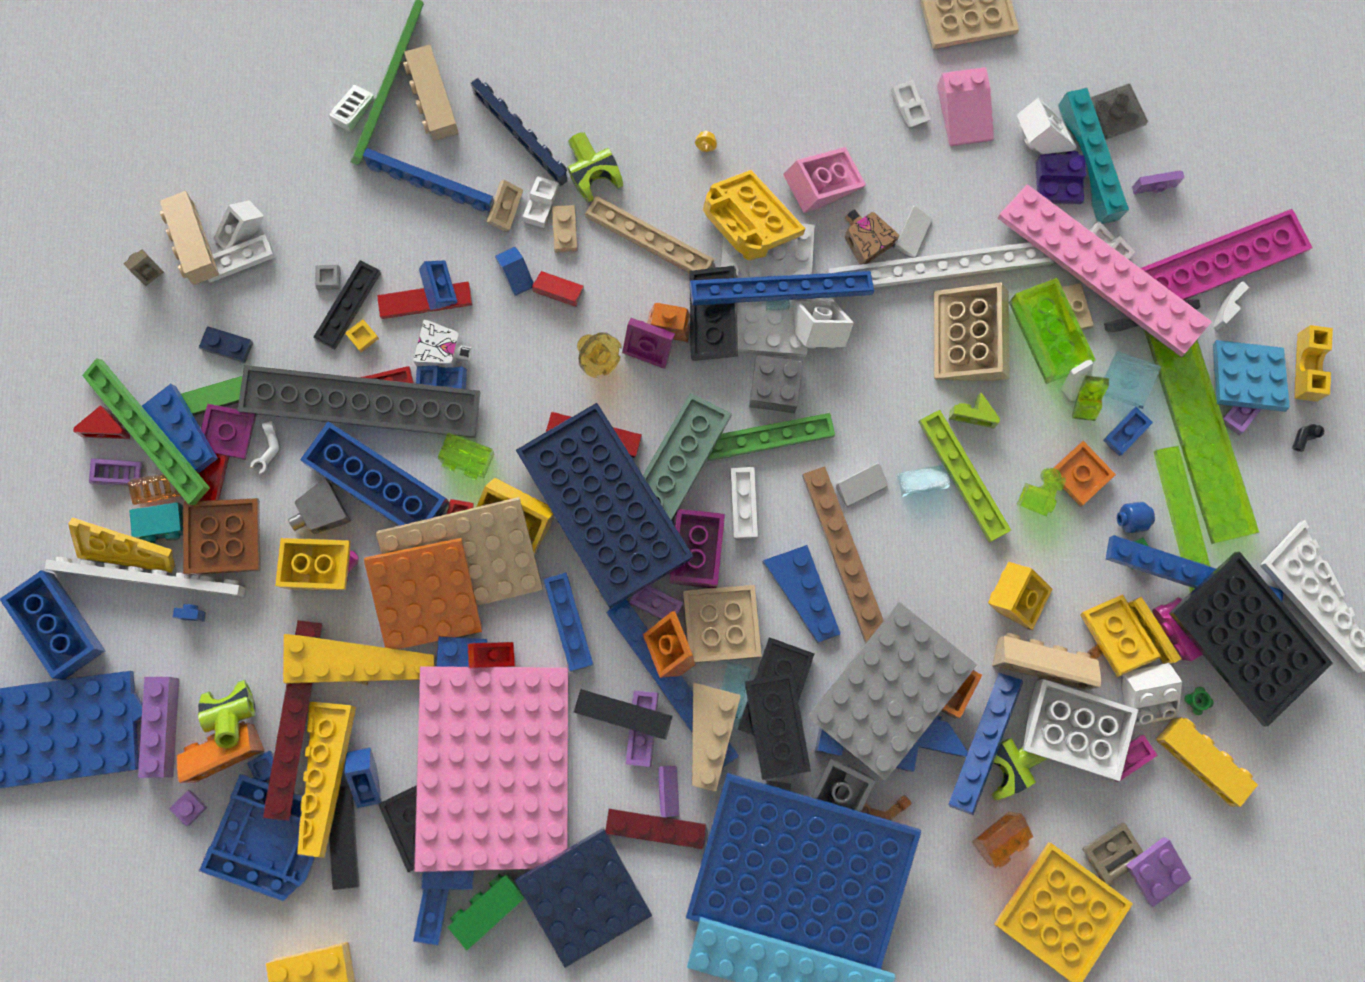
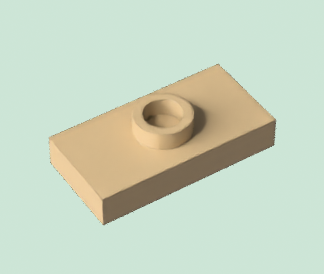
(1079, 305)

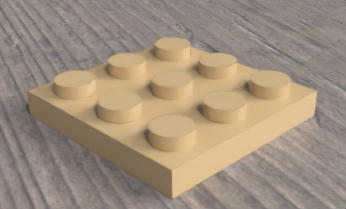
(722, 623)

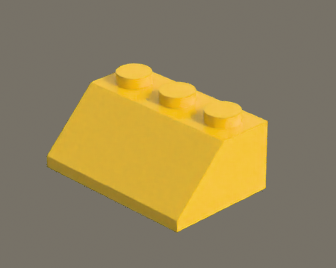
(536, 513)

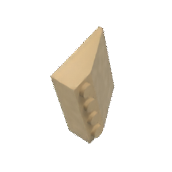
(972, 333)

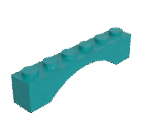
(1106, 191)

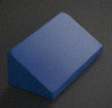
(437, 284)

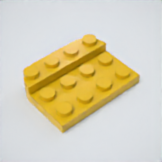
(750, 215)

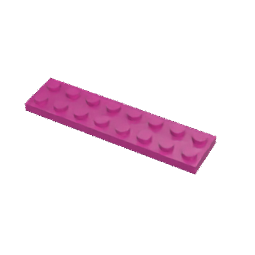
(1231, 256)

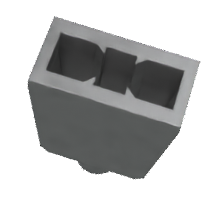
(319, 509)

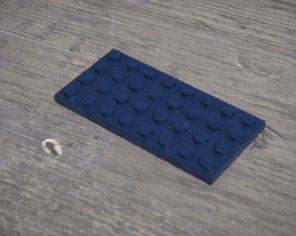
(604, 505)

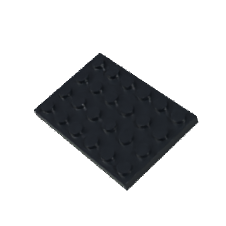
(1251, 638)

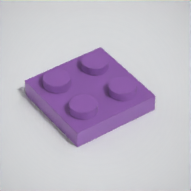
(1158, 871)

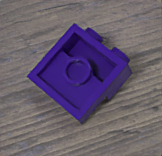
(1061, 177)

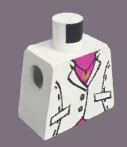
(439, 346)

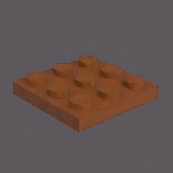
(221, 536)

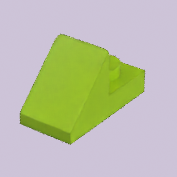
(980, 415)

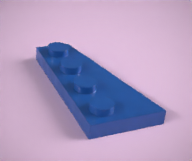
(179, 425)
(802, 585)

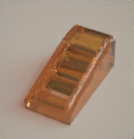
(135, 491)

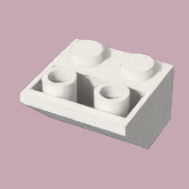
(1153, 692)

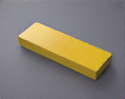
(1154, 631)

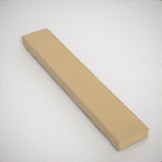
(647, 236)

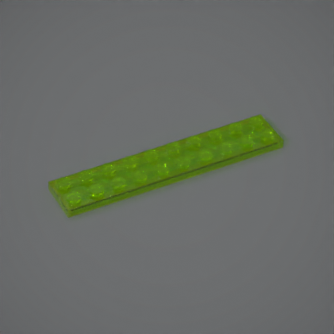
(1204, 442)

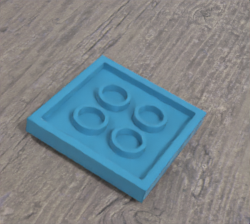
(1250, 376)

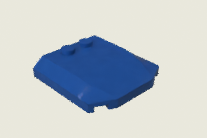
(257, 850)

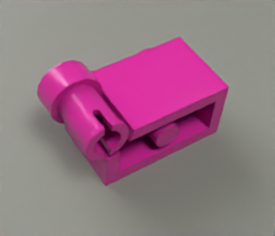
(1180, 641)

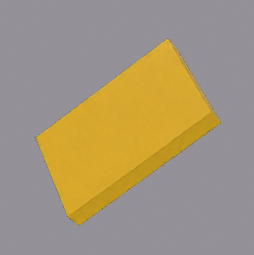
(1120, 635)

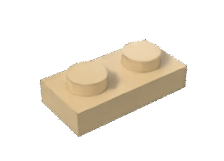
(504, 205)
(564, 228)

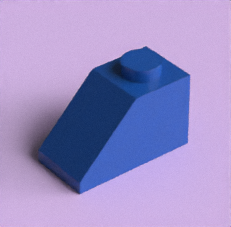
(942, 738)
(363, 777)

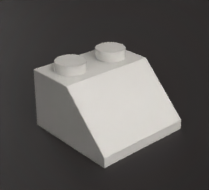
(1044, 129)
(821, 323)

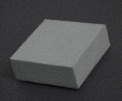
(327, 277)

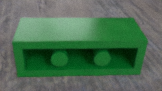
(485, 910)

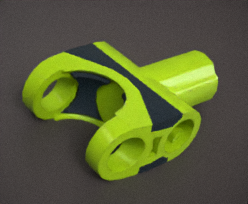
(591, 166)
(225, 713)
(1015, 769)

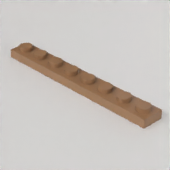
(843, 551)

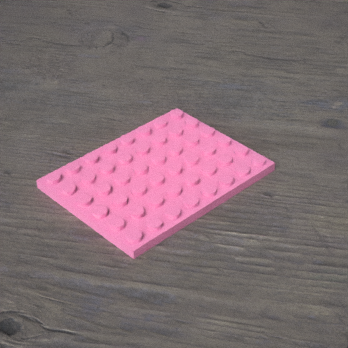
(491, 767)

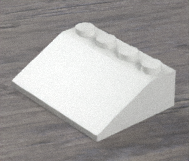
(1079, 729)

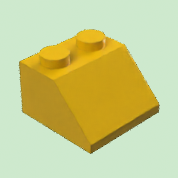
(1020, 595)

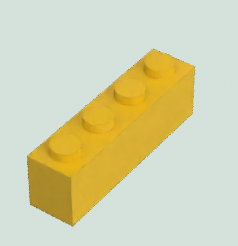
(1207, 762)

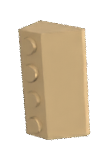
(1047, 663)

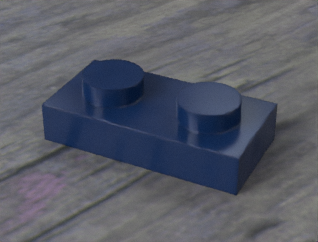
(226, 344)

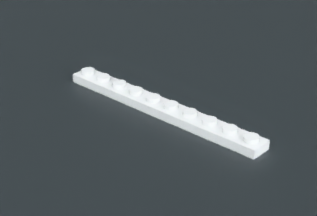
(951, 264)

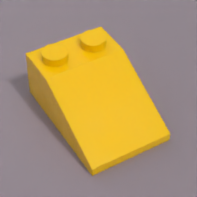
(312, 564)

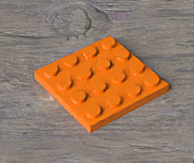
(423, 594)

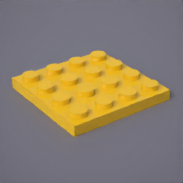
(1063, 914)

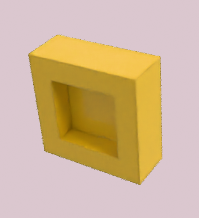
(362, 335)

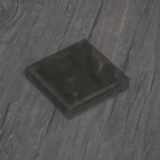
(1119, 111)

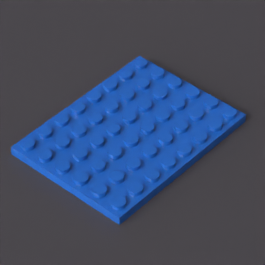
(803, 871)

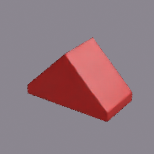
(101, 425)

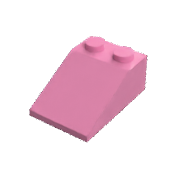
(966, 106)
(823, 179)

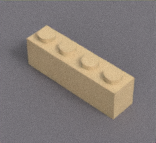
(431, 92)
(188, 237)

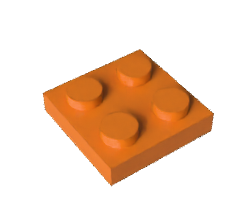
(1083, 473)

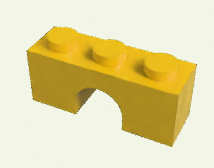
(1310, 379)

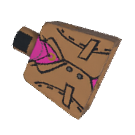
(869, 236)

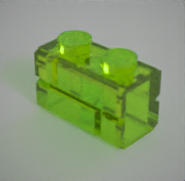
(465, 456)

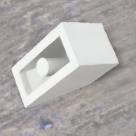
(238, 224)

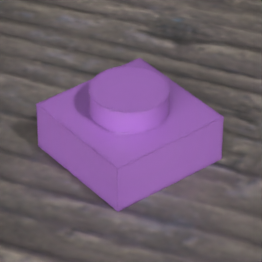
(188, 808)

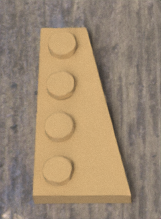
(712, 727)

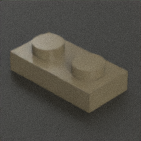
(143, 267)

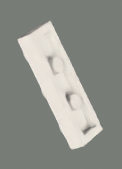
(242, 256)
(744, 503)

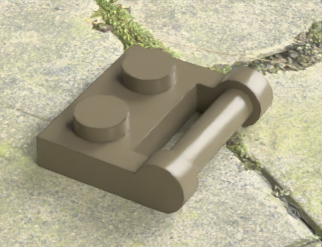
(1108, 849)

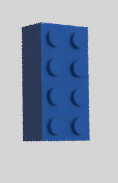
(52, 625)

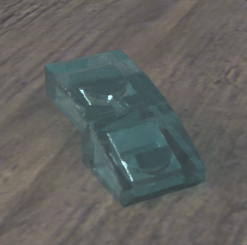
(734, 680)

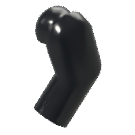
(1305, 434)

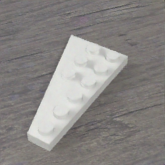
(1315, 590)

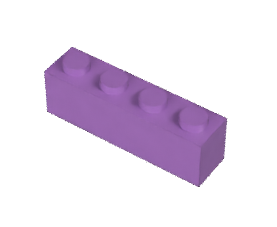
(158, 727)

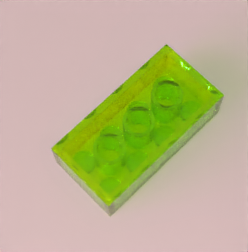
(1051, 329)

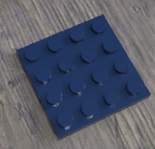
(583, 897)

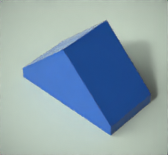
(515, 270)

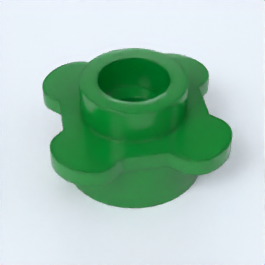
(1206, 700)

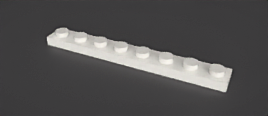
(136, 575)

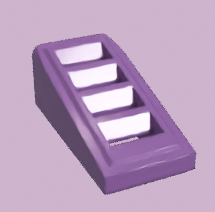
(94, 471)

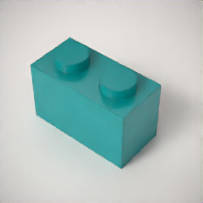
(157, 522)

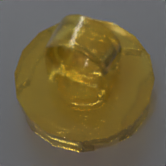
(598, 353)

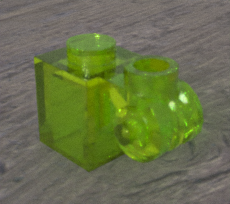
(1042, 498)

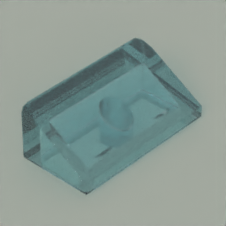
(923, 480)

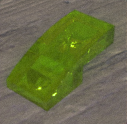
(1089, 398)

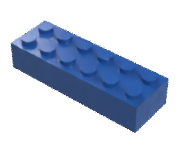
(372, 478)

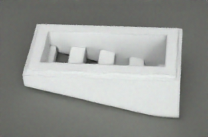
(354, 117)
(1075, 378)

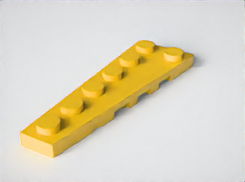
(337, 661)
(327, 750)

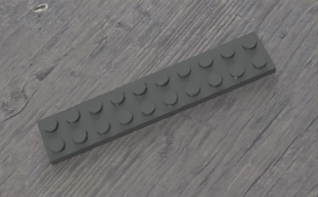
(359, 401)

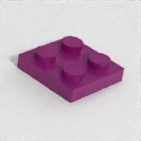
(648, 343)
(228, 430)

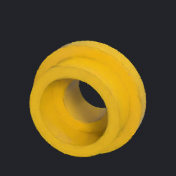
(706, 141)

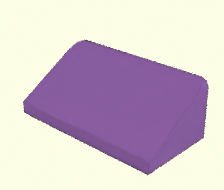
(668, 791)

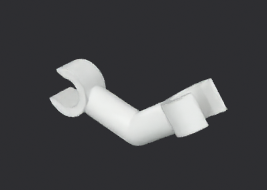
(270, 431)

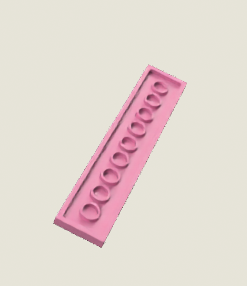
(1104, 270)

